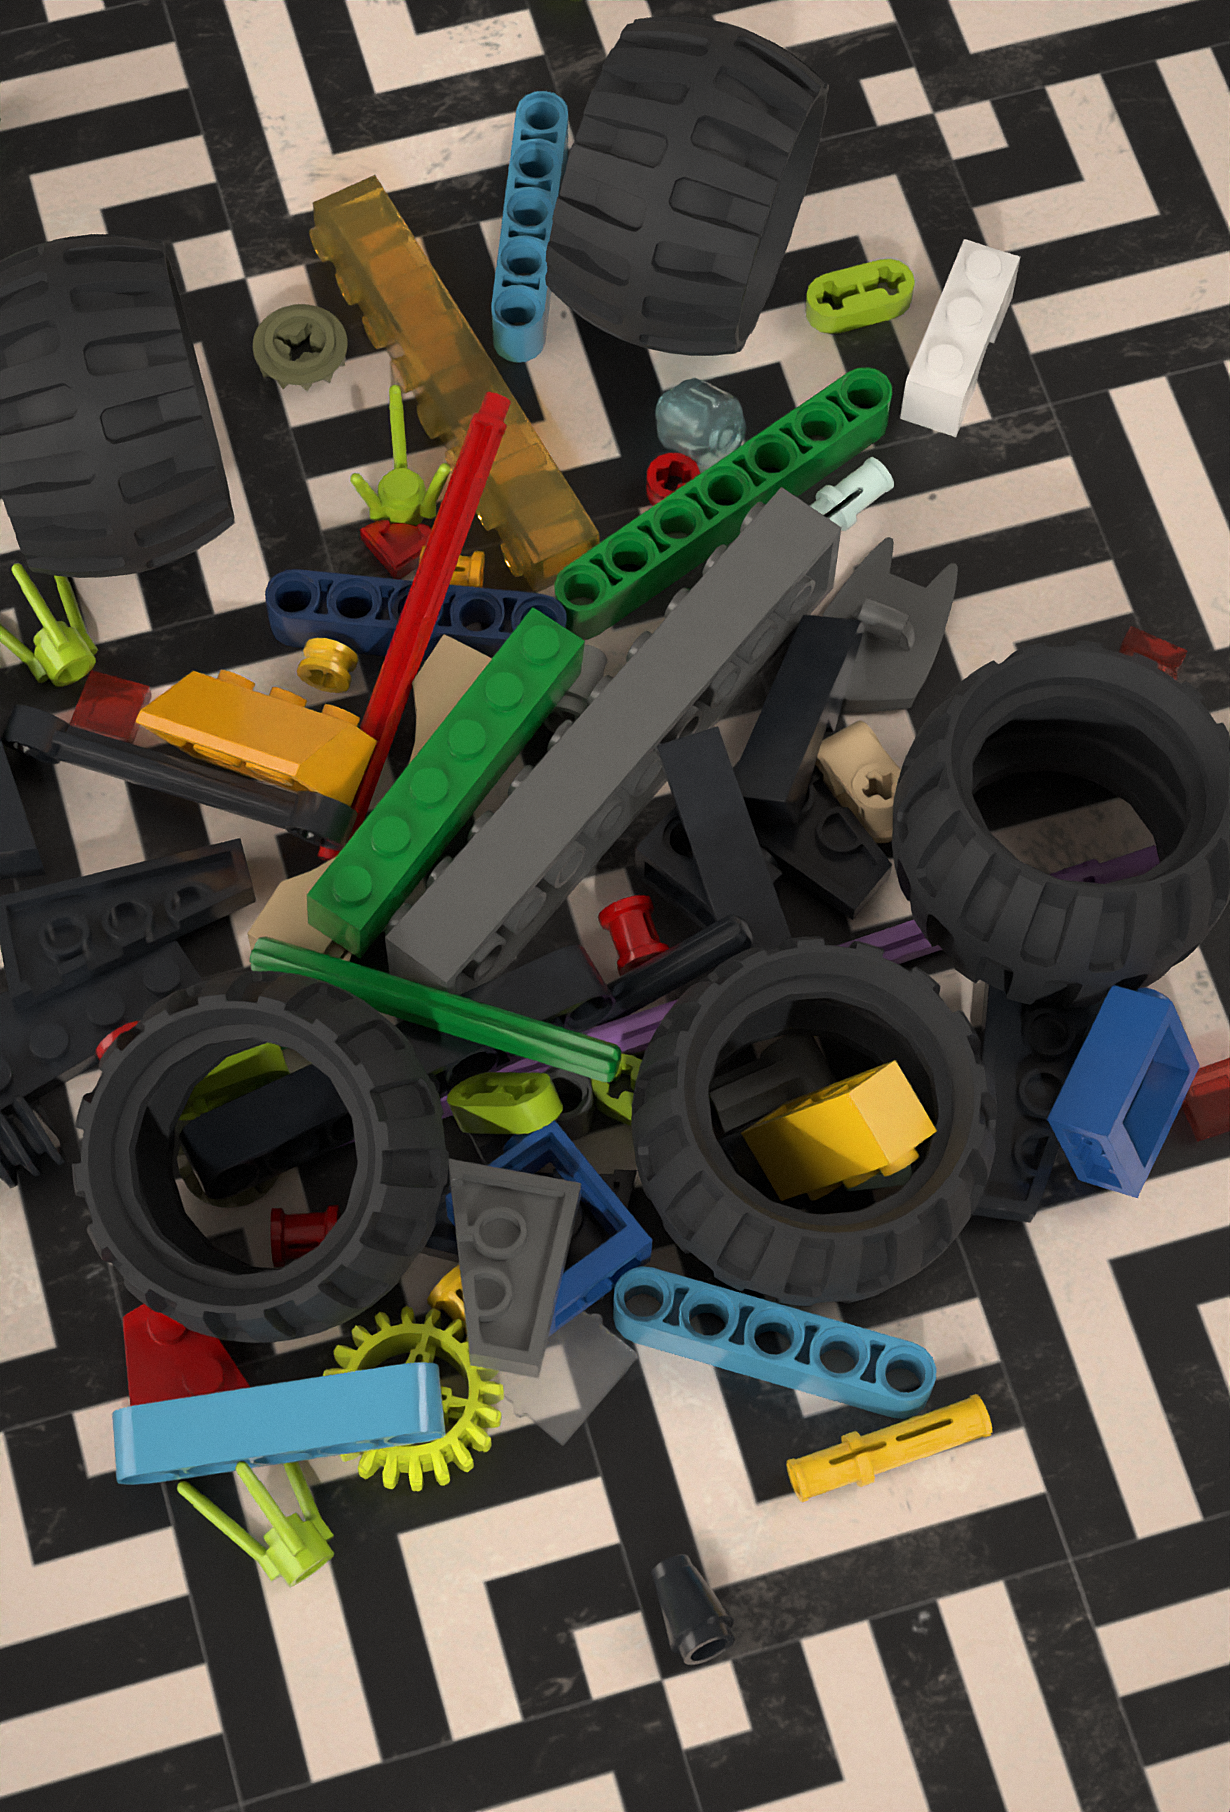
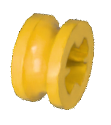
(327, 665)

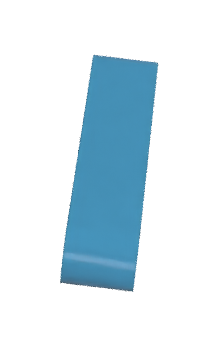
(542, 152)
(795, 1368)
(278, 1423)

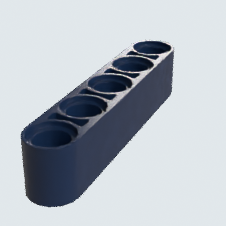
(335, 594)

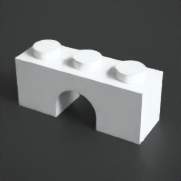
(958, 336)

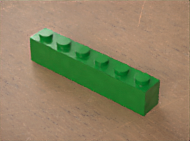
(445, 783)

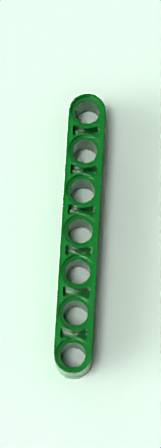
(733, 478)

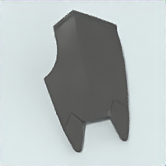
(900, 631)

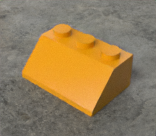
(262, 734)

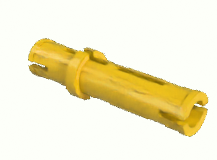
(867, 1455)

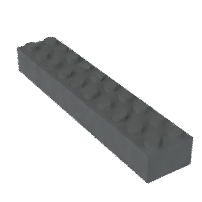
(607, 761)

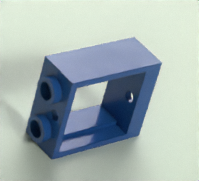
(1124, 1090)
(604, 1266)

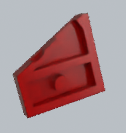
(172, 1361)

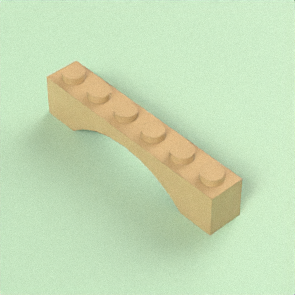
(436, 691)

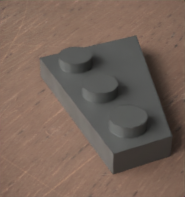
(511, 1260)

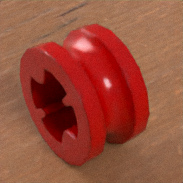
(663, 468)

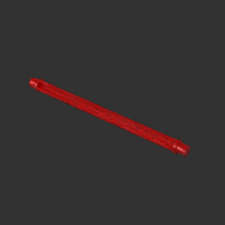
(428, 593)

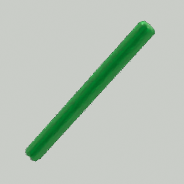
(446, 1011)

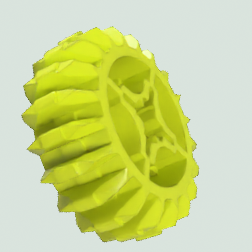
(472, 1414)

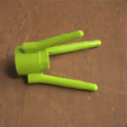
(401, 491)
(61, 651)
(295, 1546)

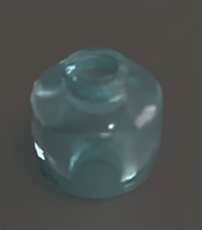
(700, 421)

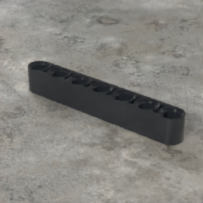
(305, 1115)

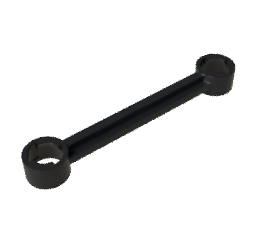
(303, 814)

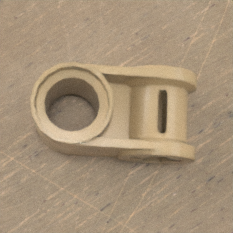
(861, 777)

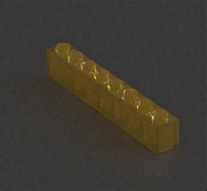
(448, 374)

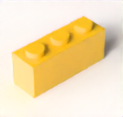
(841, 1134)

